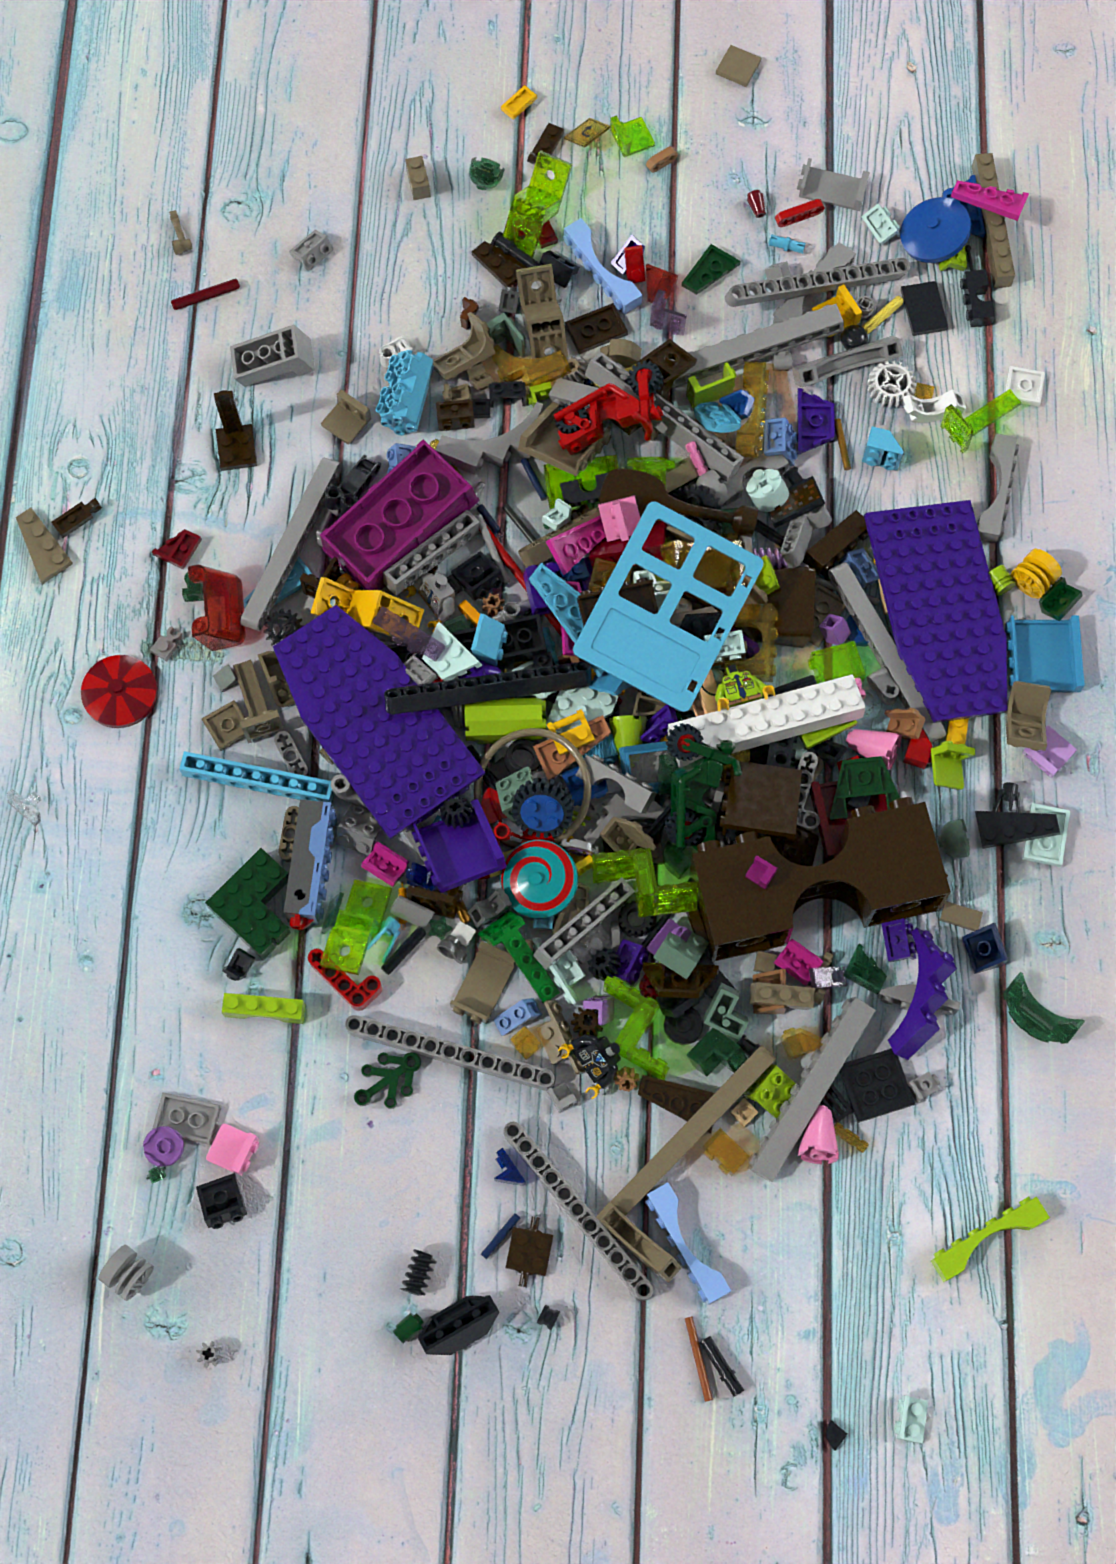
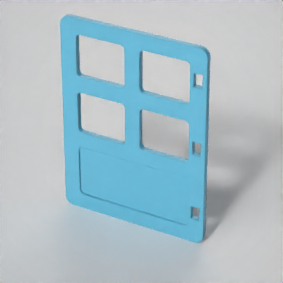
(646, 646)

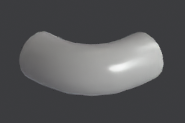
(343, 790)

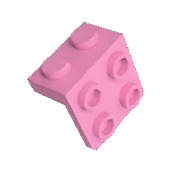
(233, 1149)

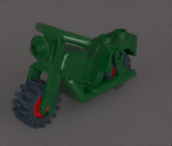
(692, 782)

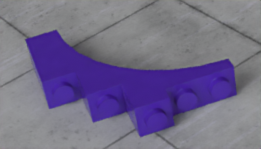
(929, 996)

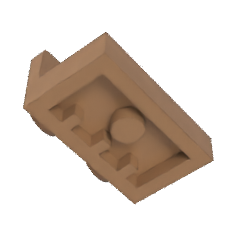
(905, 722)

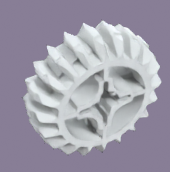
(890, 390)

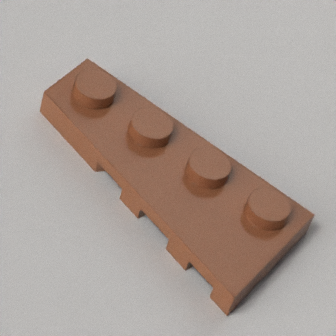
(554, 764)

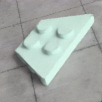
(455, 657)

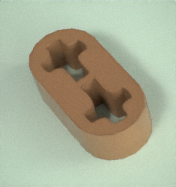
(661, 159)

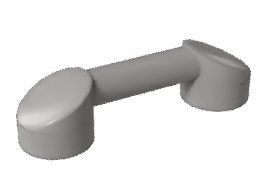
(324, 522)

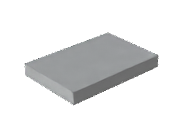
(190, 1117)

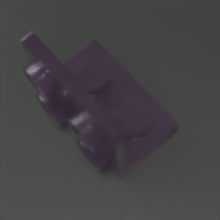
(666, 319)

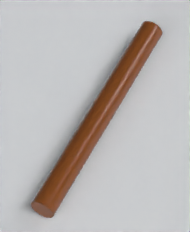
(698, 1359)

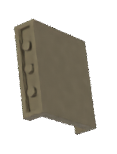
(542, 438)

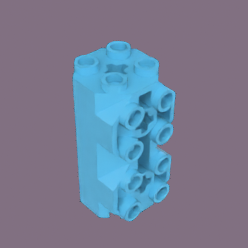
(405, 397)

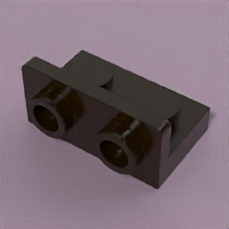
(455, 415)

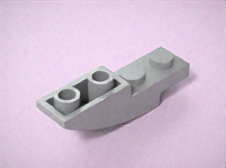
(904, 995)

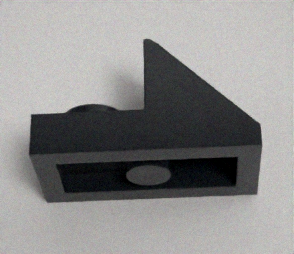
(829, 751)

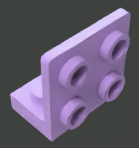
(1056, 754)

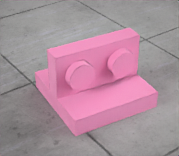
(619, 518)

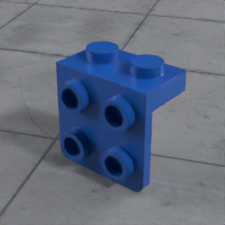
(576, 787)

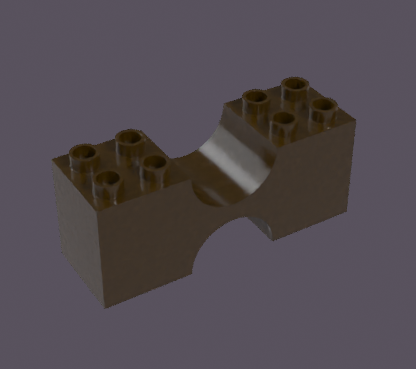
(883, 873)

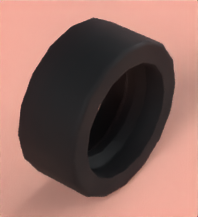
(524, 744)

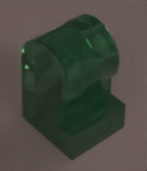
(193, 592)

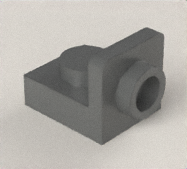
(509, 300)

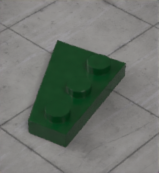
(709, 269)

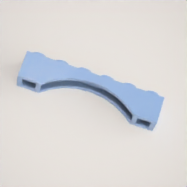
(623, 292)
(710, 1282)

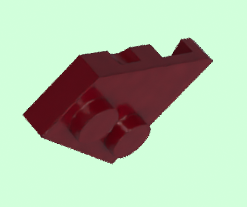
(179, 549)

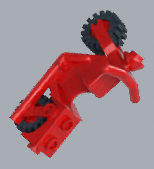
(614, 404)

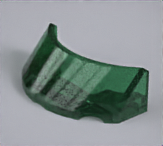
(1035, 1018)

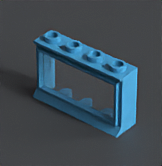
(643, 762)

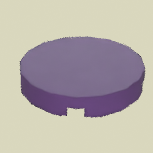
(163, 1146)

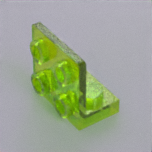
(631, 135)

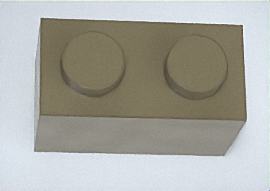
(417, 178)

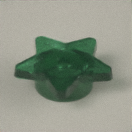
(434, 928)

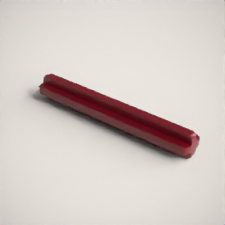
(205, 294)

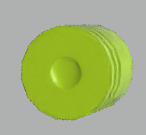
(1001, 580)

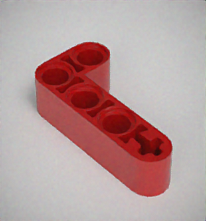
(341, 977)

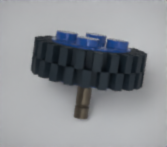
(543, 807)

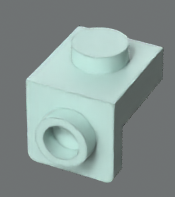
(558, 516)

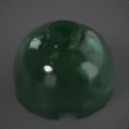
(485, 173)

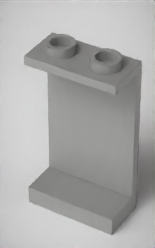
(832, 187)

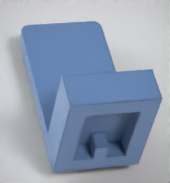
(516, 1015)

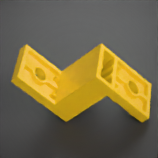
(363, 604)

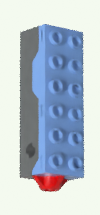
(309, 864)

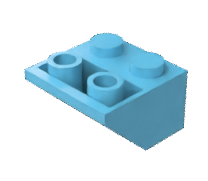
(882, 449)

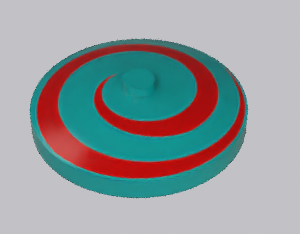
(539, 878)

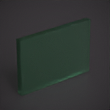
(332, 913)

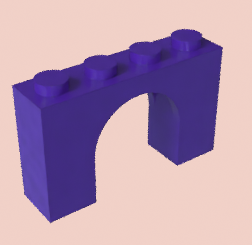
(537, 603)

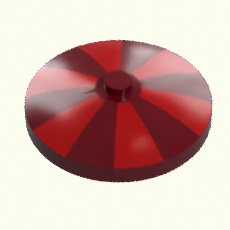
(119, 691)

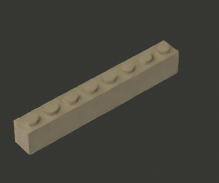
(995, 227)

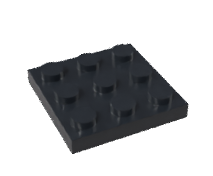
(876, 1085)

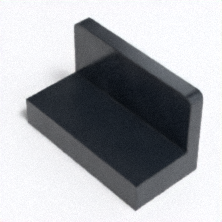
(562, 268)

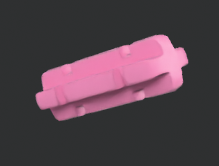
(696, 458)

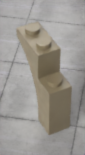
(638, 1243)

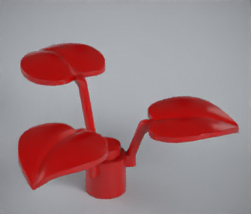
(493, 813)

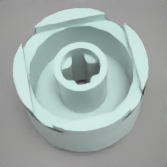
(767, 489)

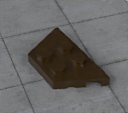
(671, 984)

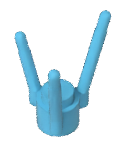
(389, 928)

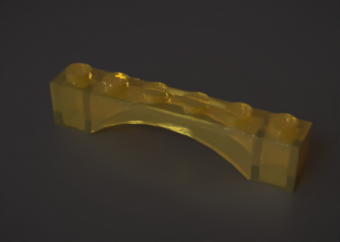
(748, 436)

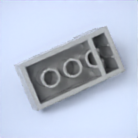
(272, 355)

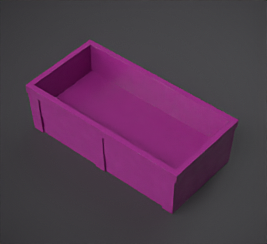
(397, 516)

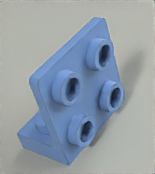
(780, 439)

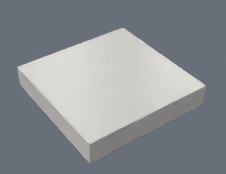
(1026, 385)

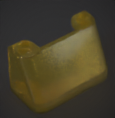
(713, 569)

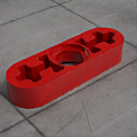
(799, 213)

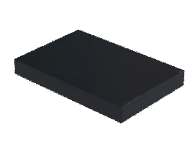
(924, 308)

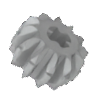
(578, 368)

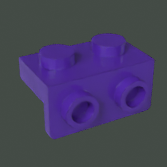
(658, 724)

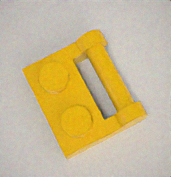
(577, 736)

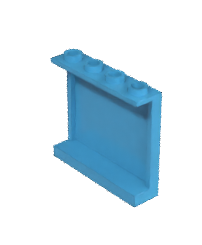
(1046, 653)

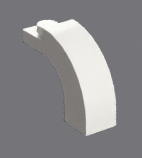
(932, 409)

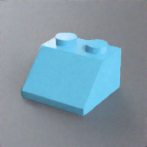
(489, 640)

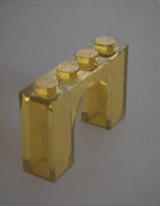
(762, 618)

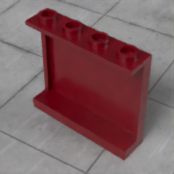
(831, 830)

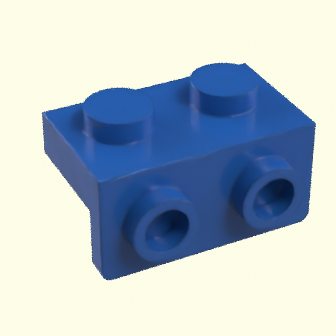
(739, 402)

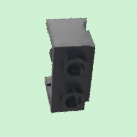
(507, 391)

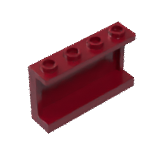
(613, 549)

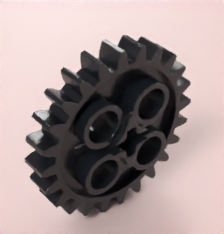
(704, 499)

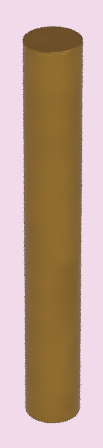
(842, 444)

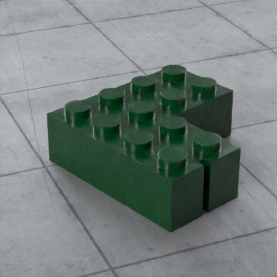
(243, 901)

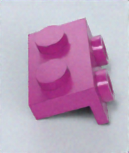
(385, 864)
(798, 961)

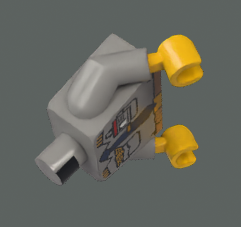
(436, 594)

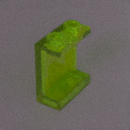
(836, 662)

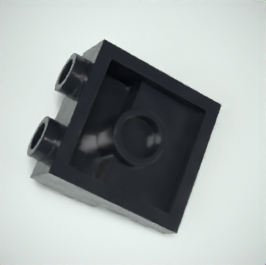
(478, 576)
(221, 1201)

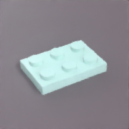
(1048, 849)

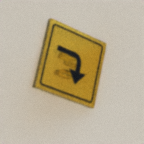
(587, 132)

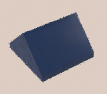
(985, 949)

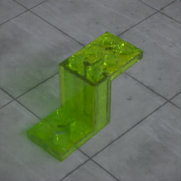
(537, 202)
(649, 897)
(636, 1027)

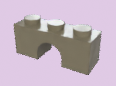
(783, 995)

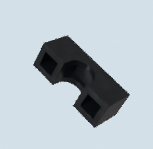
(978, 312)
(574, 491)

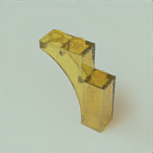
(530, 370)

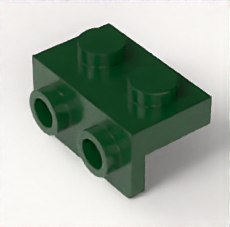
(1059, 599)

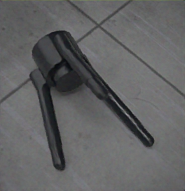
(1010, 794)

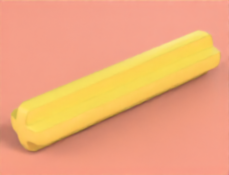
(883, 314)

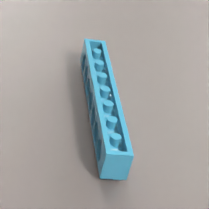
(255, 778)

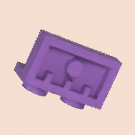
(669, 926)

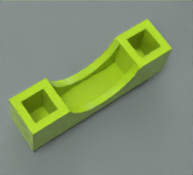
(275, 1008)

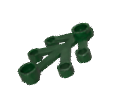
(390, 1077)

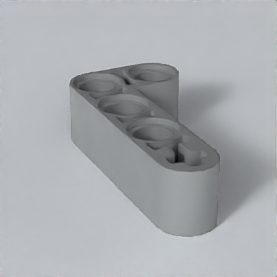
(800, 532)
(804, 789)

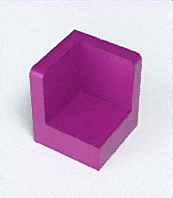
(761, 872)

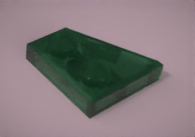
(864, 971)

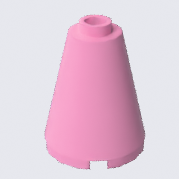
(875, 744)
(819, 1138)

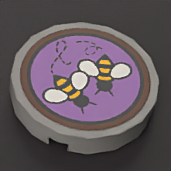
(579, 847)

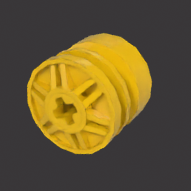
(1036, 573)

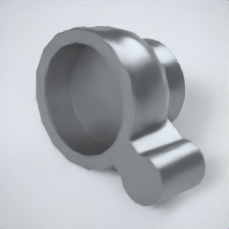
(450, 948)

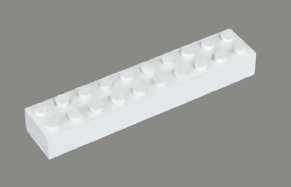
(780, 716)

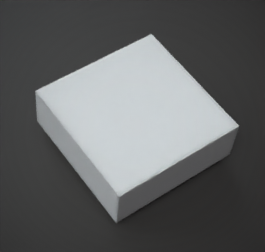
(464, 933)

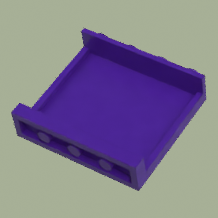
(459, 853)

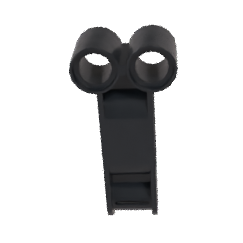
(353, 485)

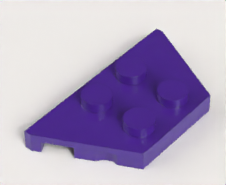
(814, 421)

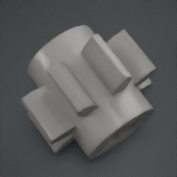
(211, 1359)

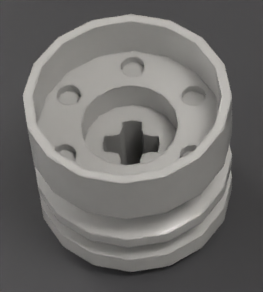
(122, 1270)

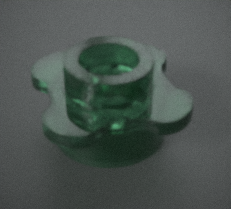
(156, 1174)

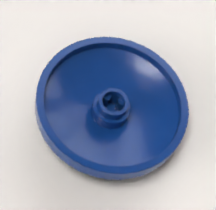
(935, 230)

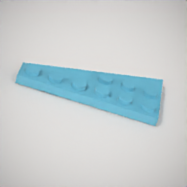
(561, 600)

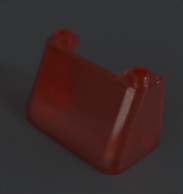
(222, 608)

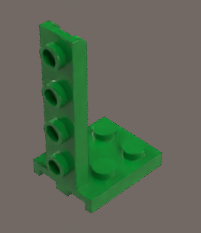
(506, 931)

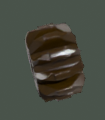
(579, 1022)

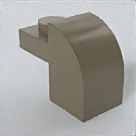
(623, 352)

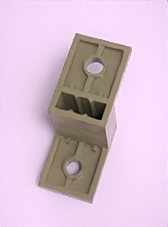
(541, 311)

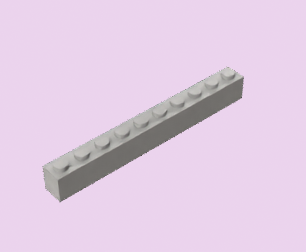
(764, 342)
(674, 423)
(811, 1089)

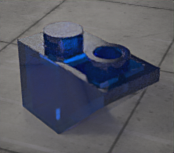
(419, 876)

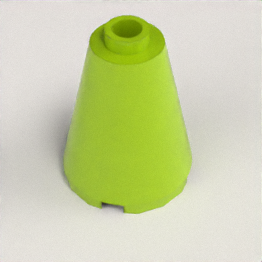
(627, 730)

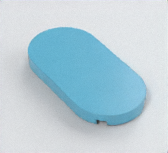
(717, 418)

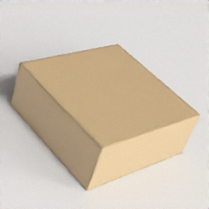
(744, 1112)

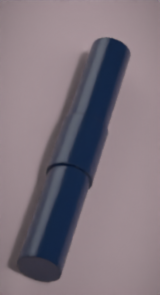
(534, 479)
(499, 1237)

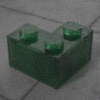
(716, 1049)

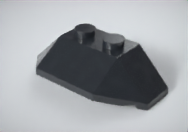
(458, 1325)

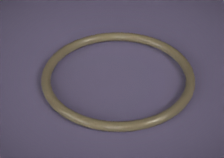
(570, 747)

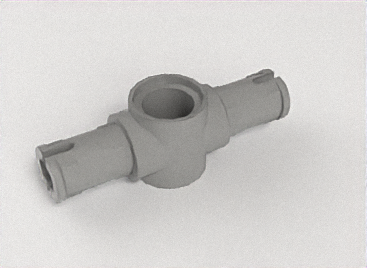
(513, 611)

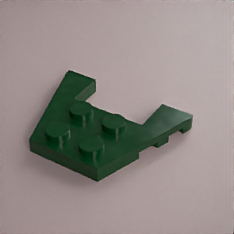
(860, 779)

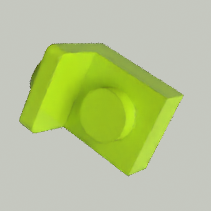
(538, 392)

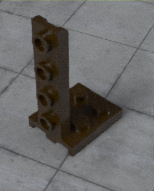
(234, 440)
(438, 902)

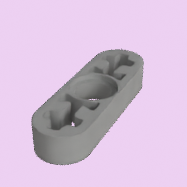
(290, 742)

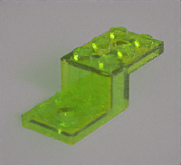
(356, 927)

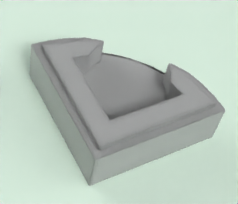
(615, 933)

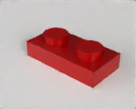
(634, 264)

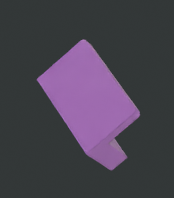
(605, 1007)

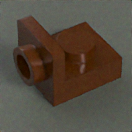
(469, 306)

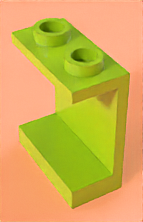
(712, 391)

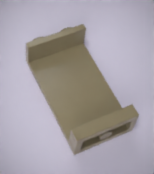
(483, 983)

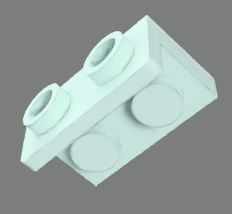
(880, 223)
(732, 647)
(911, 1419)

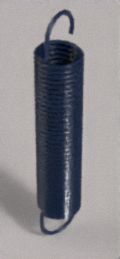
(488, 519)

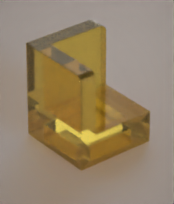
(525, 1043)

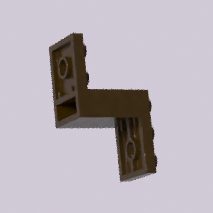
(670, 370)

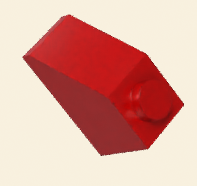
(918, 751)

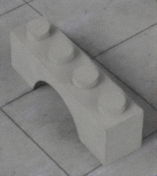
(763, 462)
(636, 795)

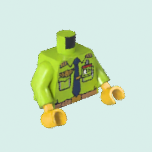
(740, 689)

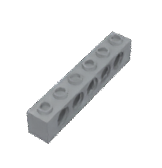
(431, 552)
(583, 923)

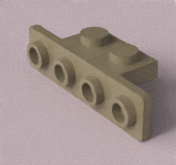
(555, 1034)

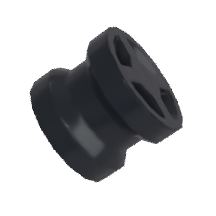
(548, 1317)

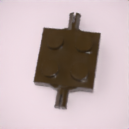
(529, 1251)

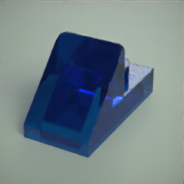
(511, 1174)

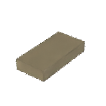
(961, 916)

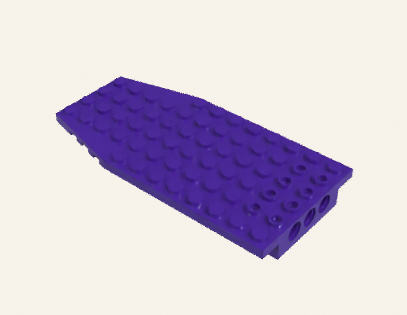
(942, 607)
(394, 762)

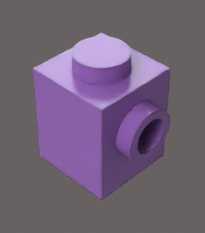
(834, 629)

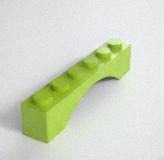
(954, 1260)

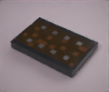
(802, 499)

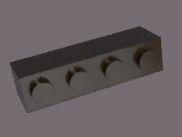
(837, 543)

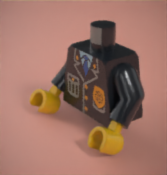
(597, 1058)

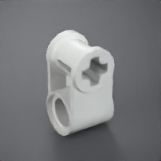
(393, 348)

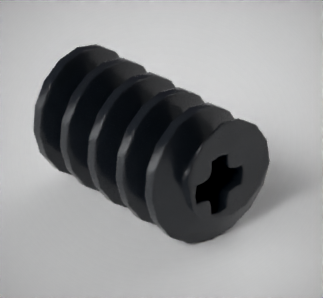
(418, 1273)

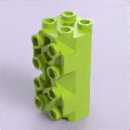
(494, 719)

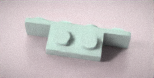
(566, 973)

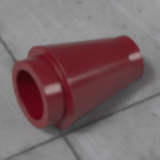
(756, 202)

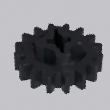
(277, 625)

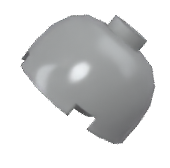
(710, 480)

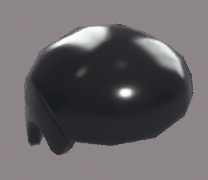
(853, 336)

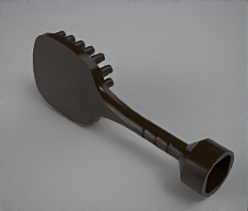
(647, 488)

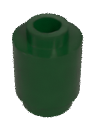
(408, 1327)

